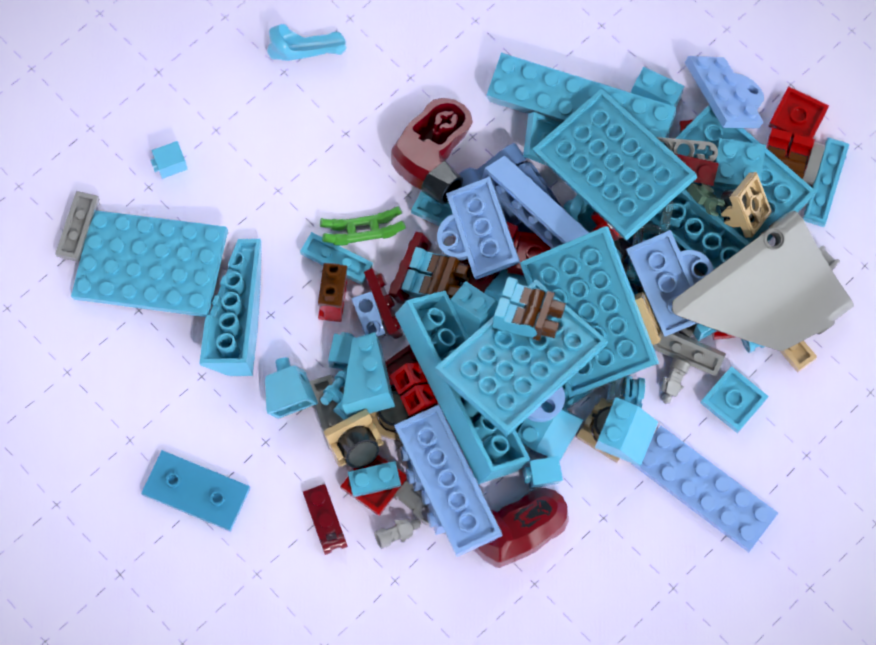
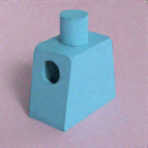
(288, 390)

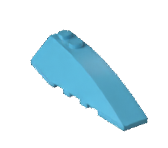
(233, 320)

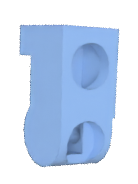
(368, 314)

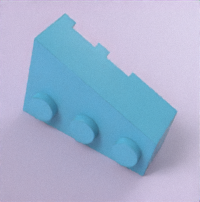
(366, 378)

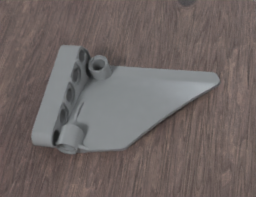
(769, 291)

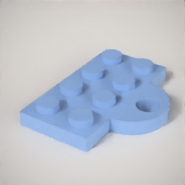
(729, 94)
(478, 229)
(666, 275)

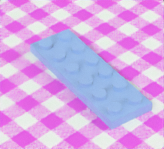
(448, 481)
(706, 489)

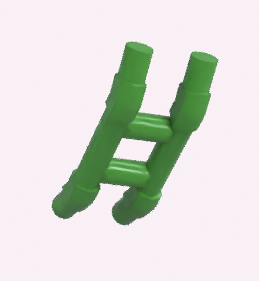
(351, 224)

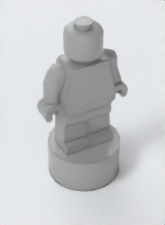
(672, 384)
(402, 530)

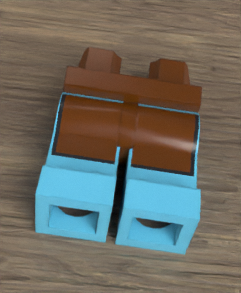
(434, 274)
(527, 310)

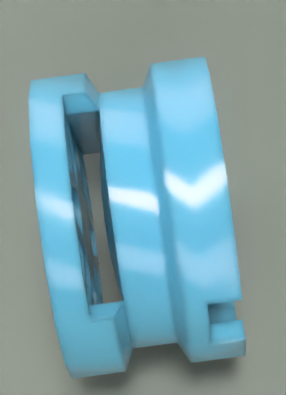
(634, 390)

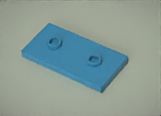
(196, 490)

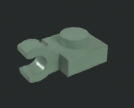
(704, 195)

